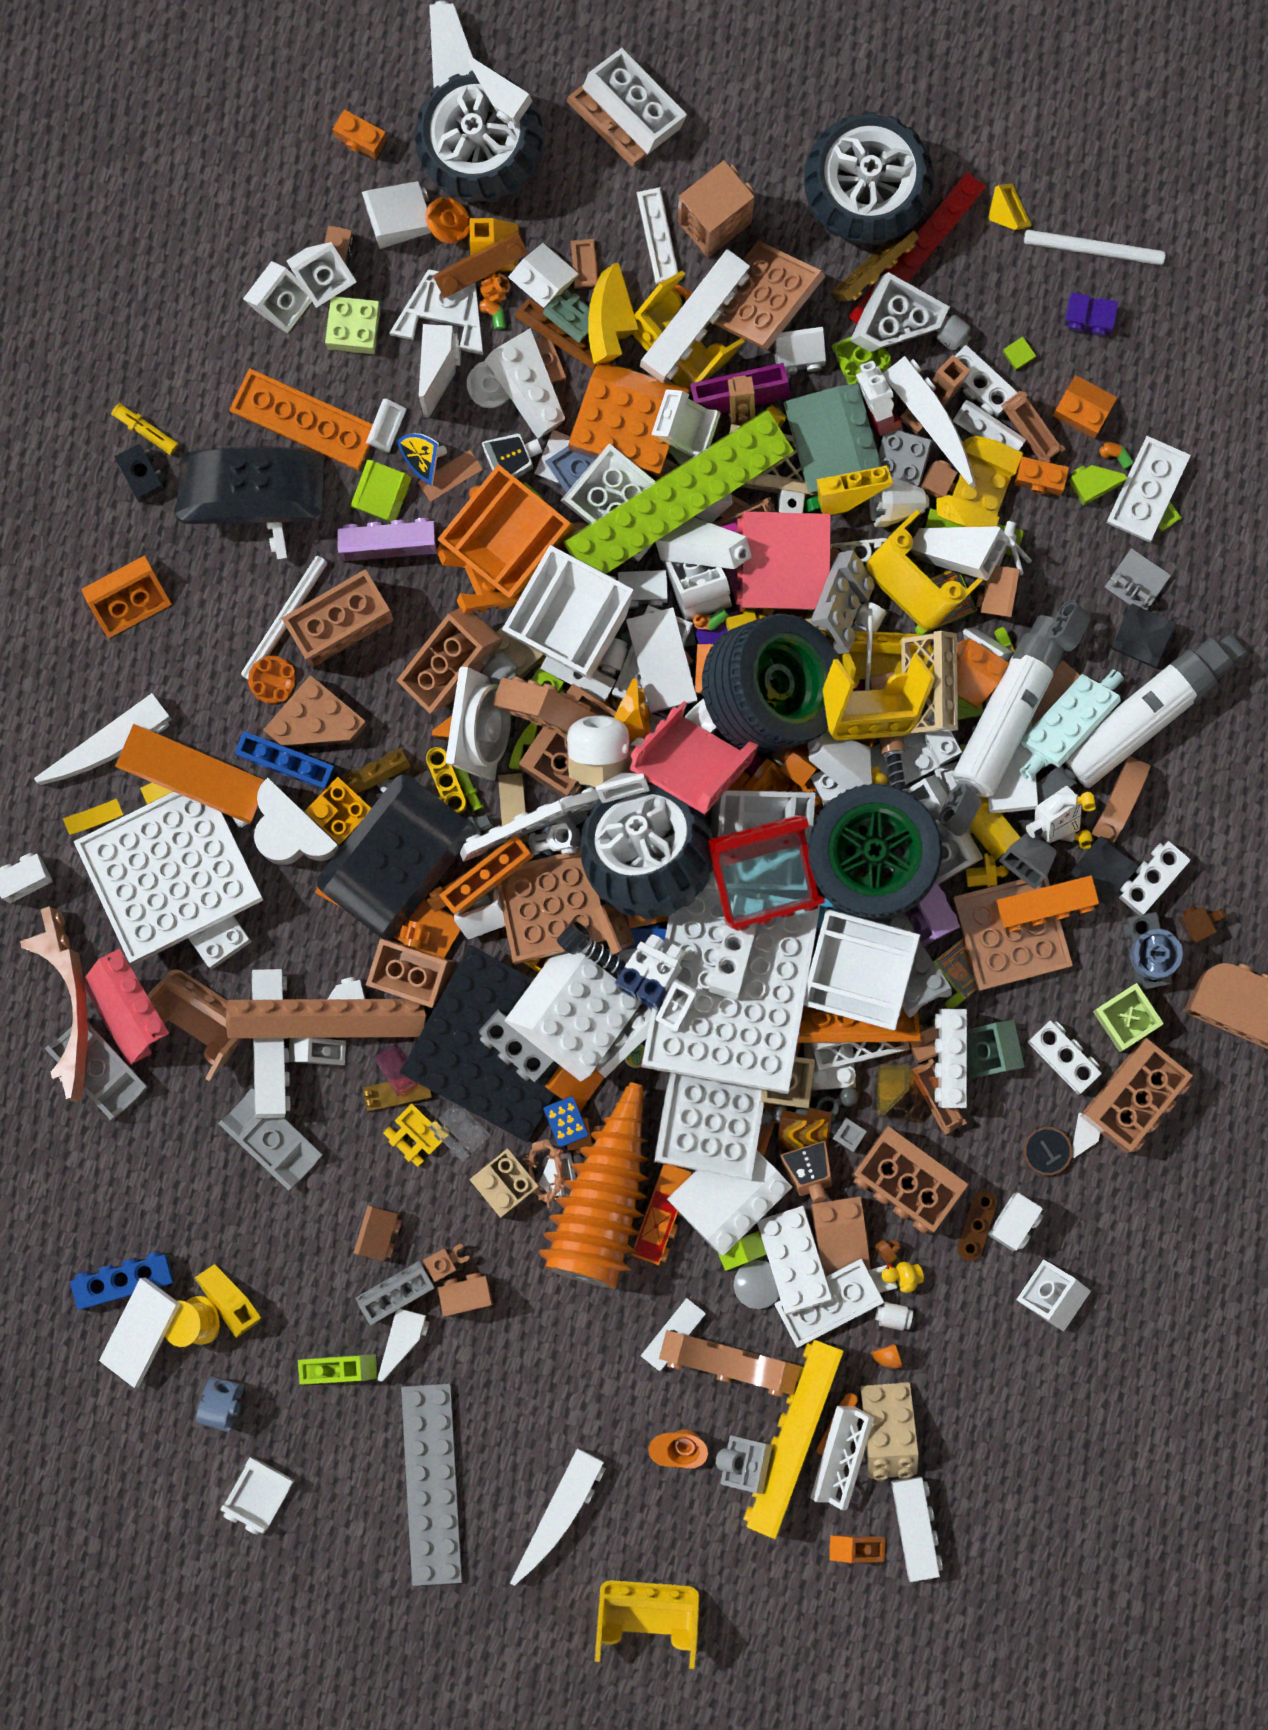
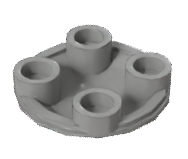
(756, 1285)

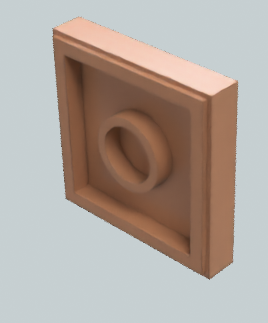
(614, 928)

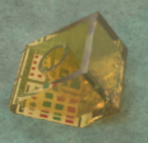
(892, 1084)

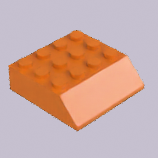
(622, 412)
(505, 532)

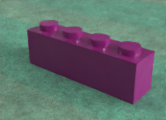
(769, 385)

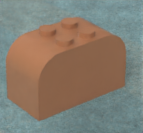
(456, 643)
(1232, 1001)

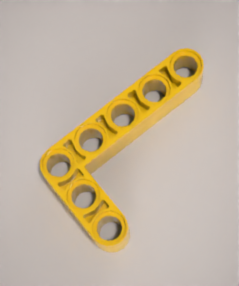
(440, 771)

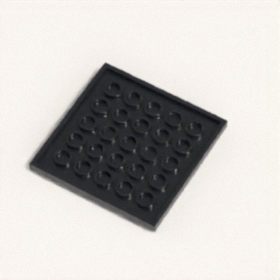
(460, 1066)

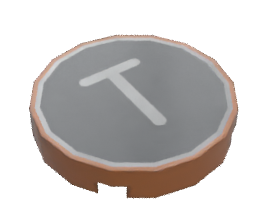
(1047, 1151)

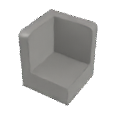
(849, 1135)

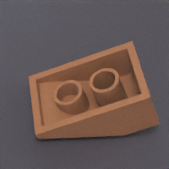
(840, 1233)

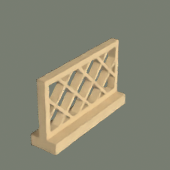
(777, 483)
(945, 683)

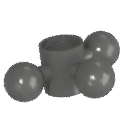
(847, 1097)

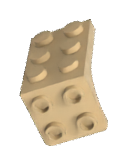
(892, 1438)

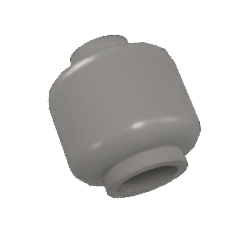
(953, 332)
(499, 666)

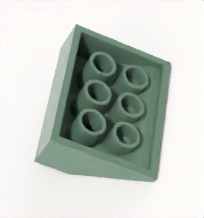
(831, 433)

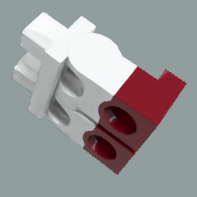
(877, 399)

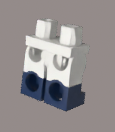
(650, 972)

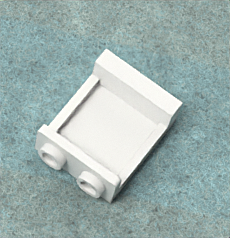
(685, 423)
(257, 1496)

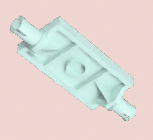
(1070, 722)

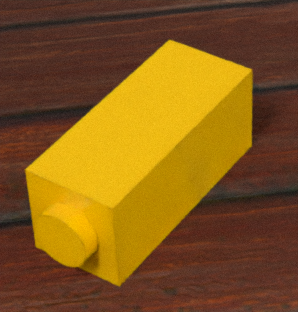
(993, 830)

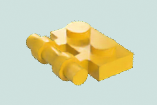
(417, 1127)

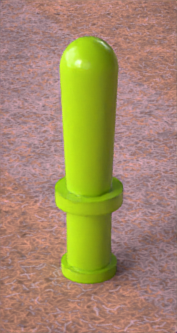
(467, 786)

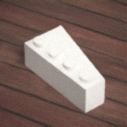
(527, 383)

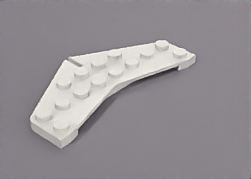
(528, 823)

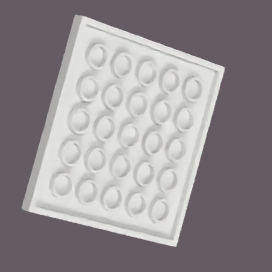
(167, 874)

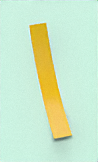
(109, 810)

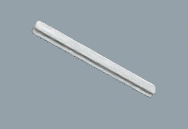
(1094, 247)
(293, 603)

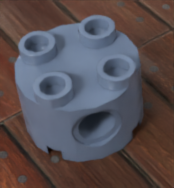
(1156, 954)
(220, 1403)

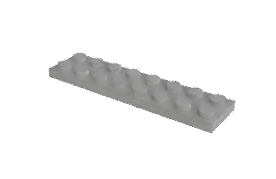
(431, 1484)

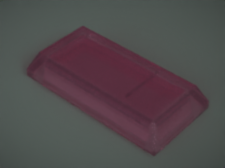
(390, 1064)

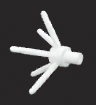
(1009, 531)

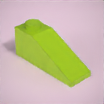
(337, 1369)

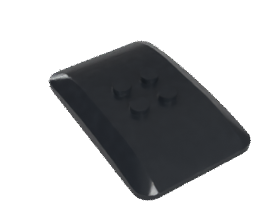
(250, 485)
(395, 856)

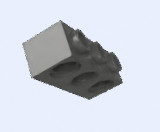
(1152, 923)

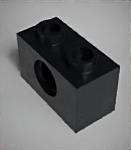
(130, 462)

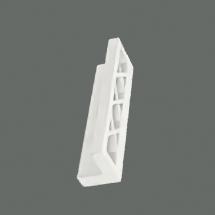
(816, 1047)
(838, 1453)

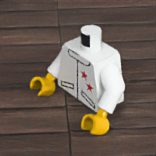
(1060, 817)

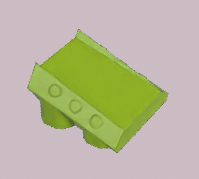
(853, 356)
(381, 491)

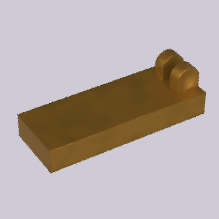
(383, 1096)

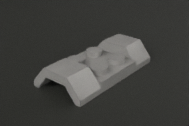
(271, 1142)

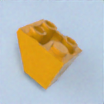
(488, 231)
(634, 712)
(338, 810)

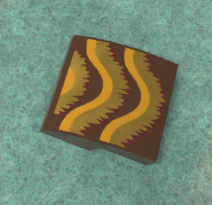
(804, 1130)

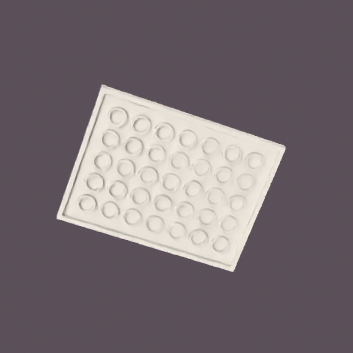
(744, 1038)

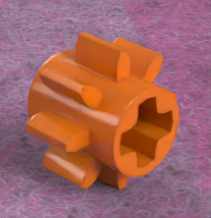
(495, 287)
(415, 934)

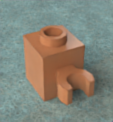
(939, 479)
(442, 1262)

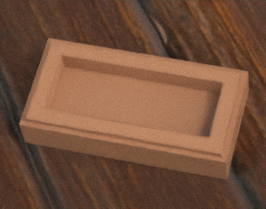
(584, 263)

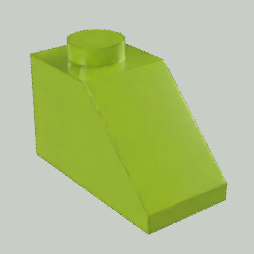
(1094, 482)

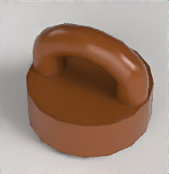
(886, 1252)

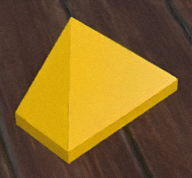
(1007, 208)

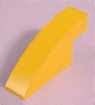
(609, 316)

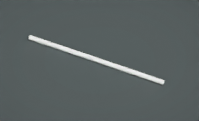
(869, 652)

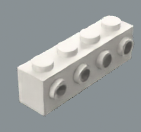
(952, 1058)
(915, 1528)

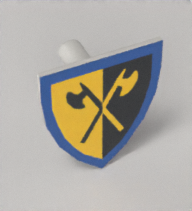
(421, 454)

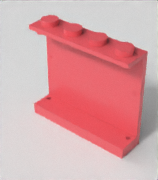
(786, 562)
(690, 761)
(124, 1006)

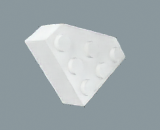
(897, 314)

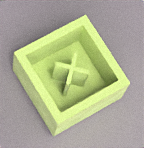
(352, 325)
(1128, 1017)

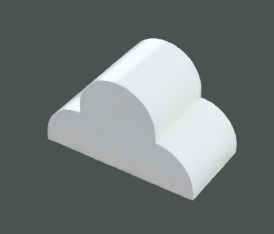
(698, 588)
(287, 831)

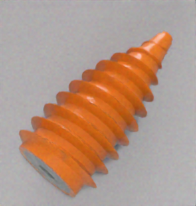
(602, 1200)

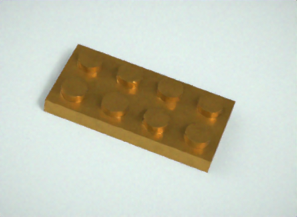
(870, 269)

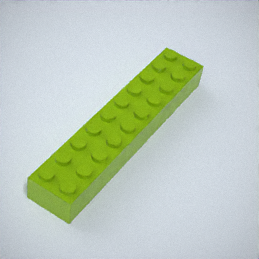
(680, 494)

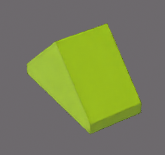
(744, 1251)

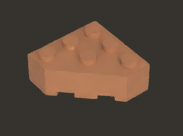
(539, 704)
(314, 719)

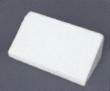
(988, 643)

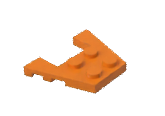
(486, 594)

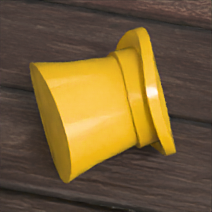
(194, 1323)

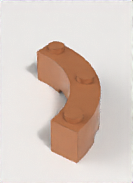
(729, 1363)

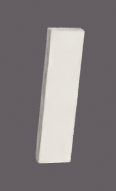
(657, 234)

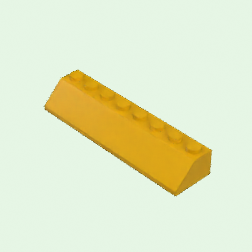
(794, 1437)

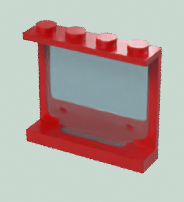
(764, 872)

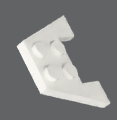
(456, 309)

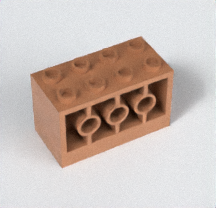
(716, 208)
(338, 618)
(552, 748)
(1120, 1093)
(925, 1177)

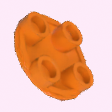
(271, 679)

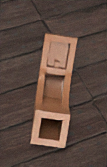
(947, 381)
(1121, 799)

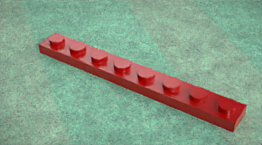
(931, 234)

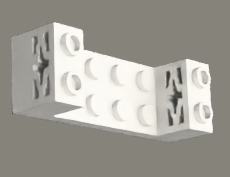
(922, 755)

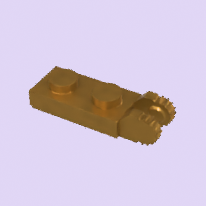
(376, 771)

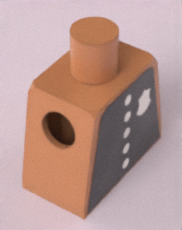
(342, 240)
(809, 1170)

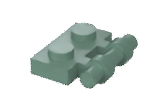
(569, 314)

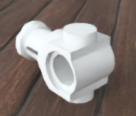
(554, 838)

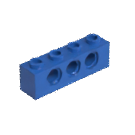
(285, 761)
(86, 1297)

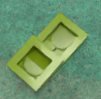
(525, 740)

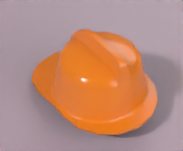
(678, 1449)

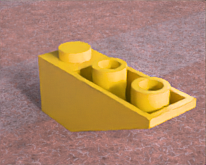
(848, 490)
(228, 1300)

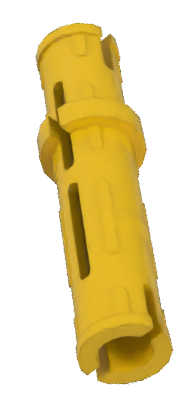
(136, 423)

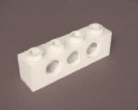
(729, 984)

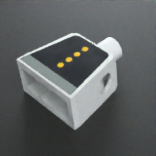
(511, 454)

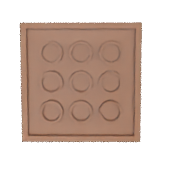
(770, 295)
(542, 902)
(1003, 955)

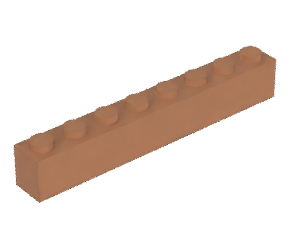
(324, 1018)

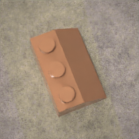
(409, 972)

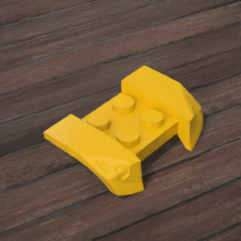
(992, 470)

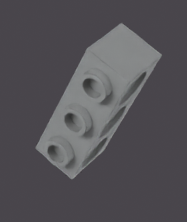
(519, 1059)
(394, 1293)

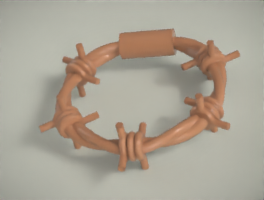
(559, 1180)

